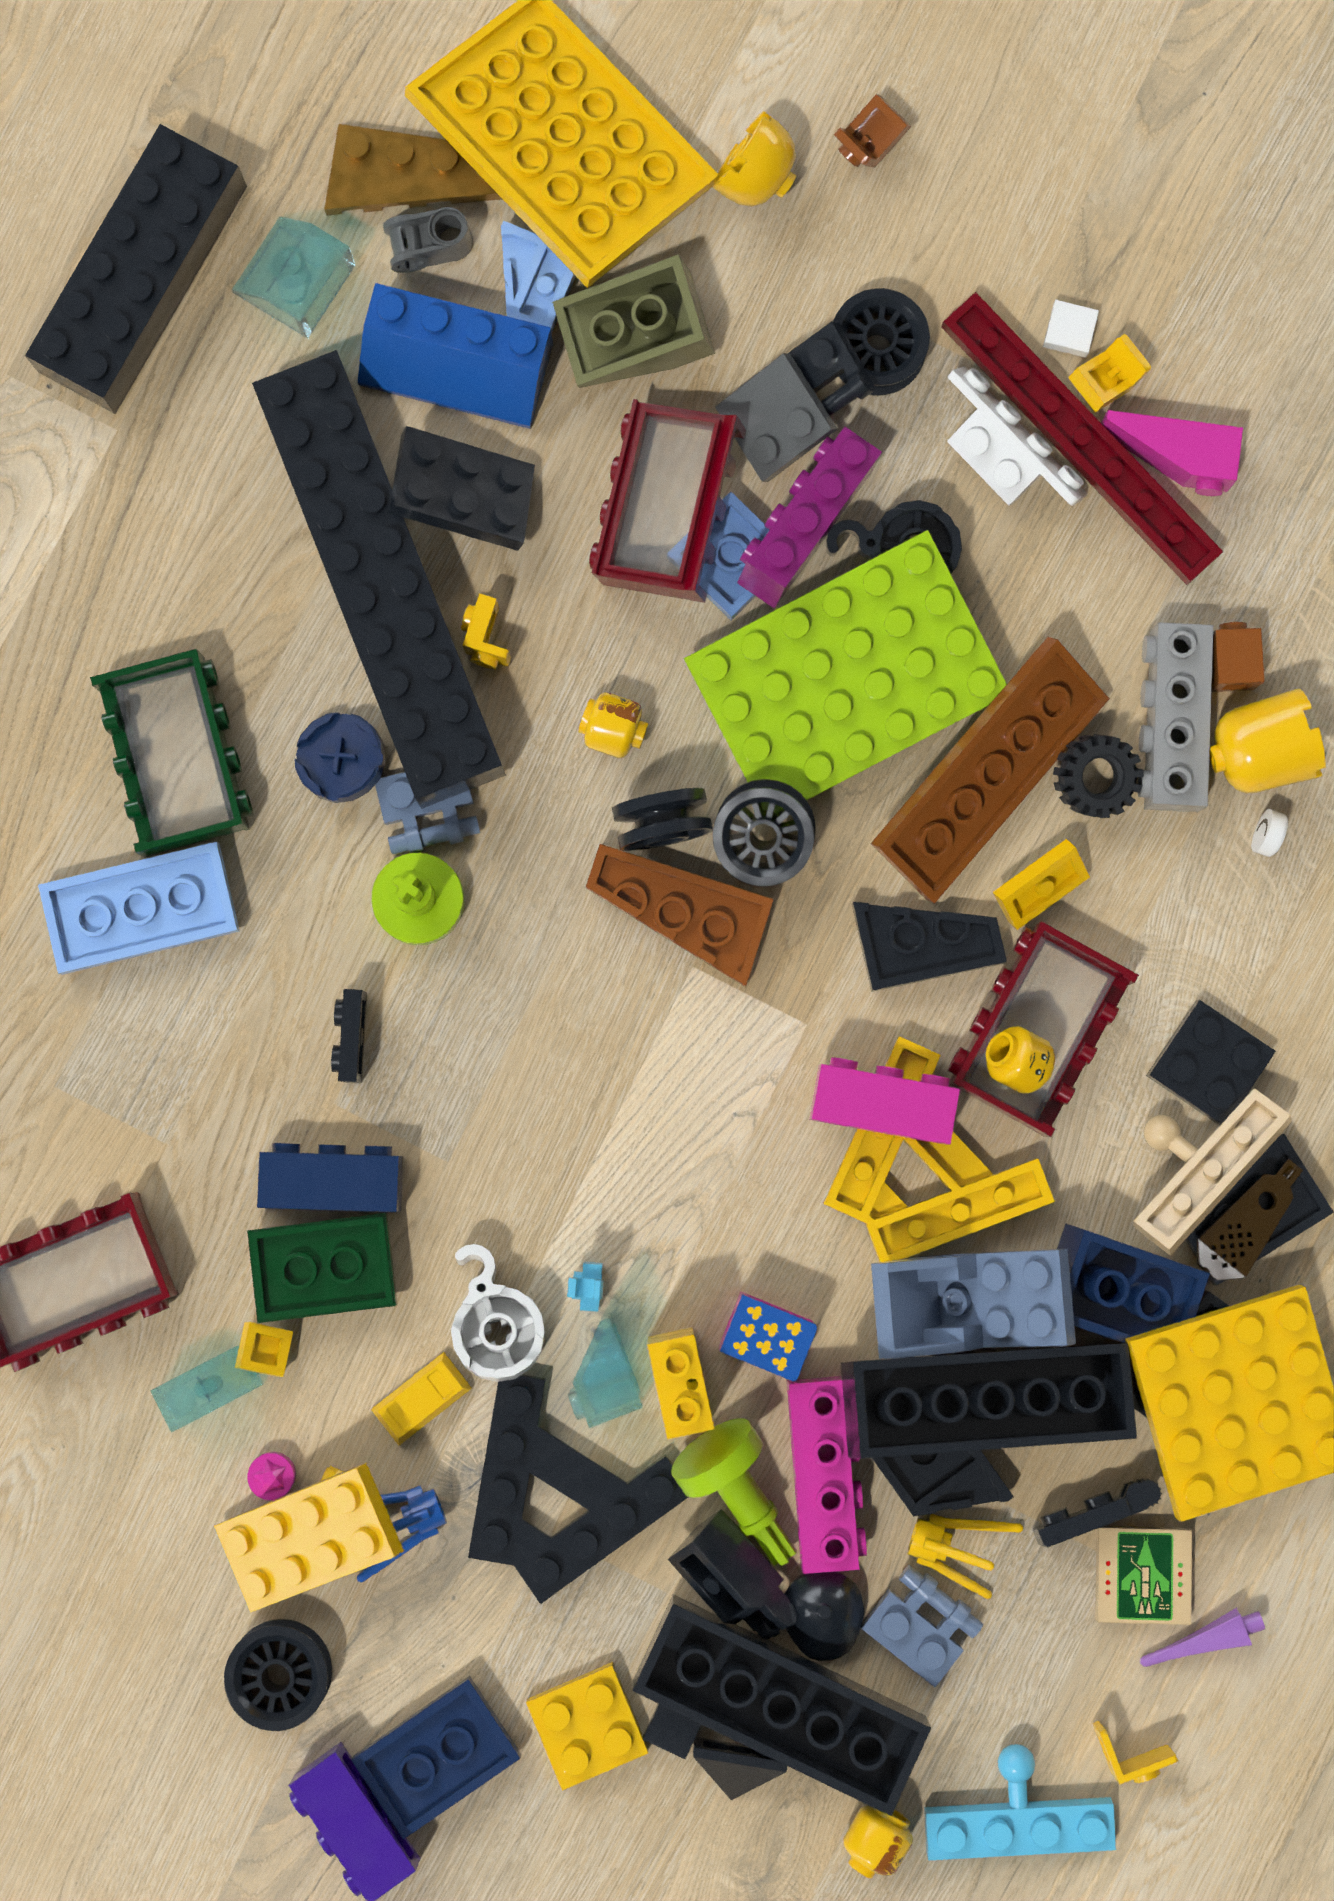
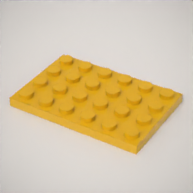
(561, 136)

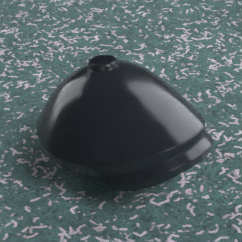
(828, 1614)

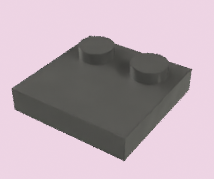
(779, 417)

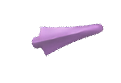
(1223, 1633)

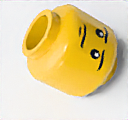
(1020, 1059)

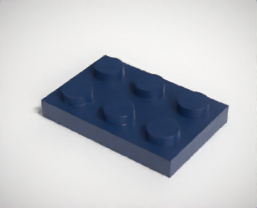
(436, 1757)

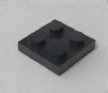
(1210, 1062)

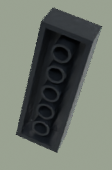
(137, 269)
(988, 1400)
(782, 1705)

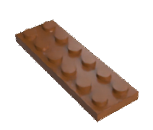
(990, 770)

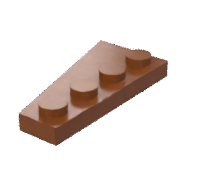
(690, 910)

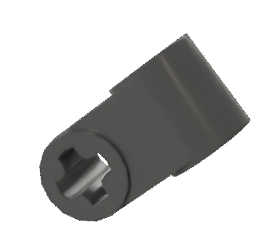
(424, 240)

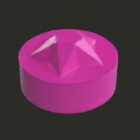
(271, 1475)

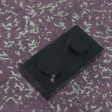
(351, 1017)

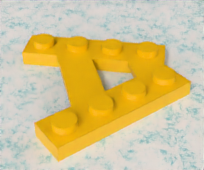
(975, 1194)

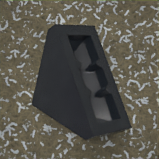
(735, 1766)

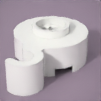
(491, 1304)

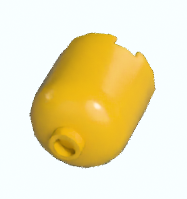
(1268, 744)

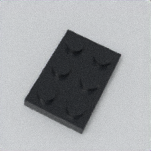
(462, 488)
(1303, 1212)

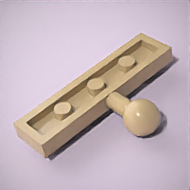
(1208, 1170)

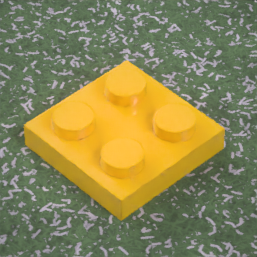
(587, 1726)

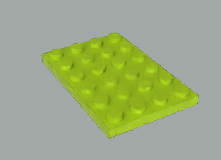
(849, 672)

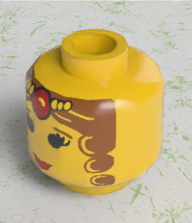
(613, 725)
(877, 1842)

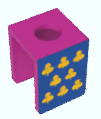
(768, 1336)

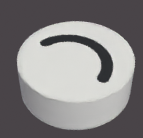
(1269, 833)

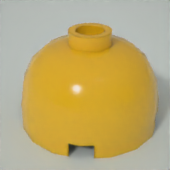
(758, 164)

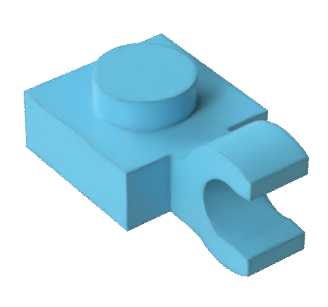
(587, 1286)

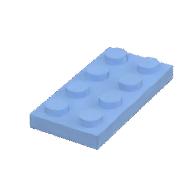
(138, 908)

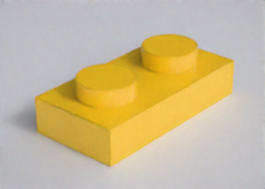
(1041, 884)

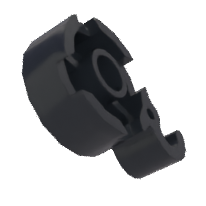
(897, 526)

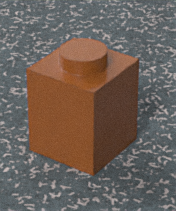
(1237, 658)

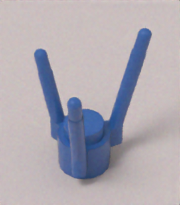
(421, 1514)

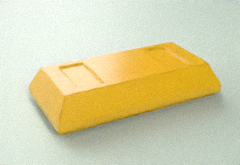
(421, 1398)

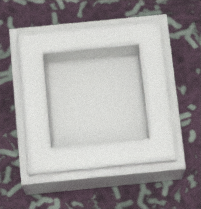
(1070, 328)

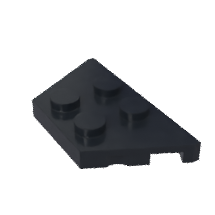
(943, 1480)

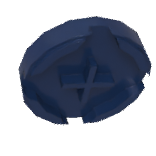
(340, 757)

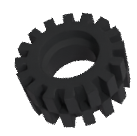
(1124, 775)

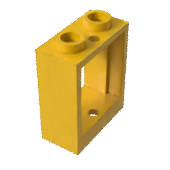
(682, 1402)

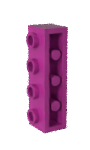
(812, 512)

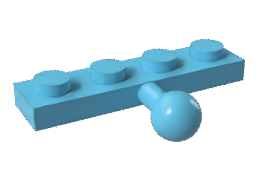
(1019, 1825)

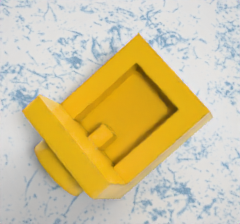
(1110, 373)
(478, 624)

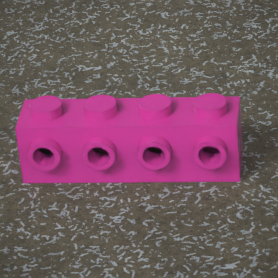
(823, 1477)

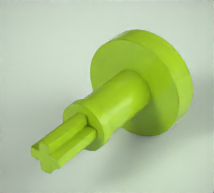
(418, 899)
(721, 1464)

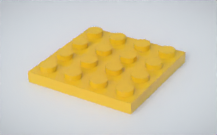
(1237, 1401)

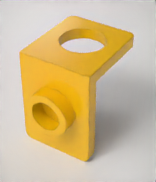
(1138, 1768)

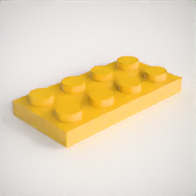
(309, 1538)

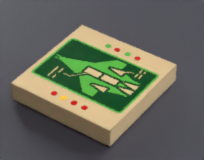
(1143, 1575)

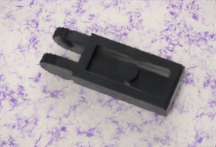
(1099, 1511)

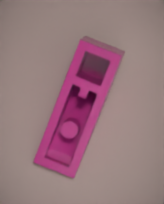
(1184, 450)

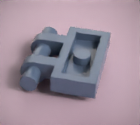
(400, 805)
(913, 1637)

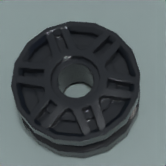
(662, 819)

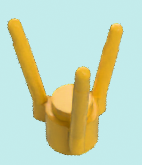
(933, 1543)

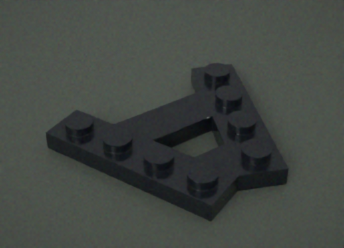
(614, 1507)

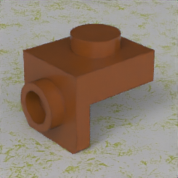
(872, 133)

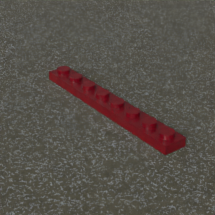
(1081, 438)

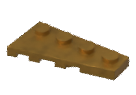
(398, 169)

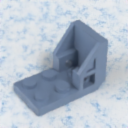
(972, 1302)

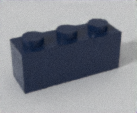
(330, 1179)

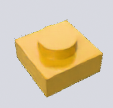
(263, 1349)

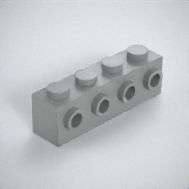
(1177, 717)

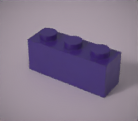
(352, 1824)

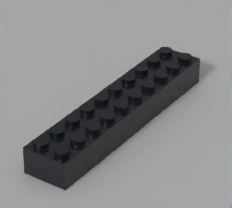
(378, 580)

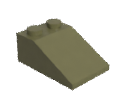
(634, 324)

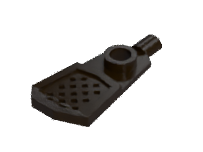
(1252, 1219)

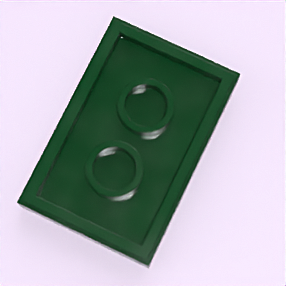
(322, 1268)

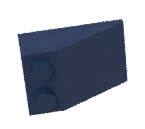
(1127, 1289)

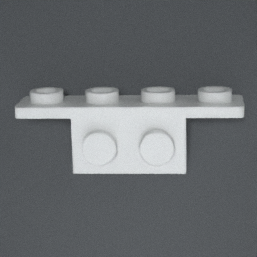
(1003, 449)

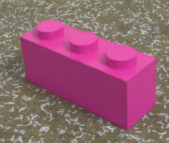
(885, 1101)

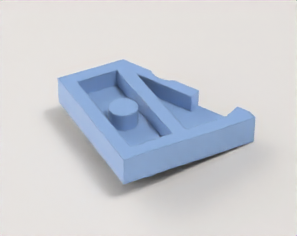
(532, 276)

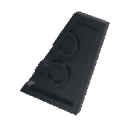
(922, 945)

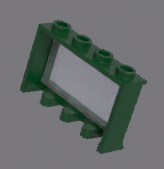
(173, 752)

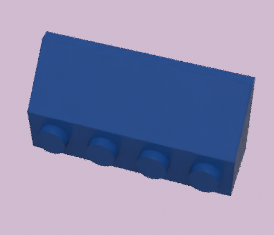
(453, 355)

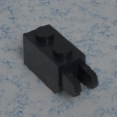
(734, 1577)

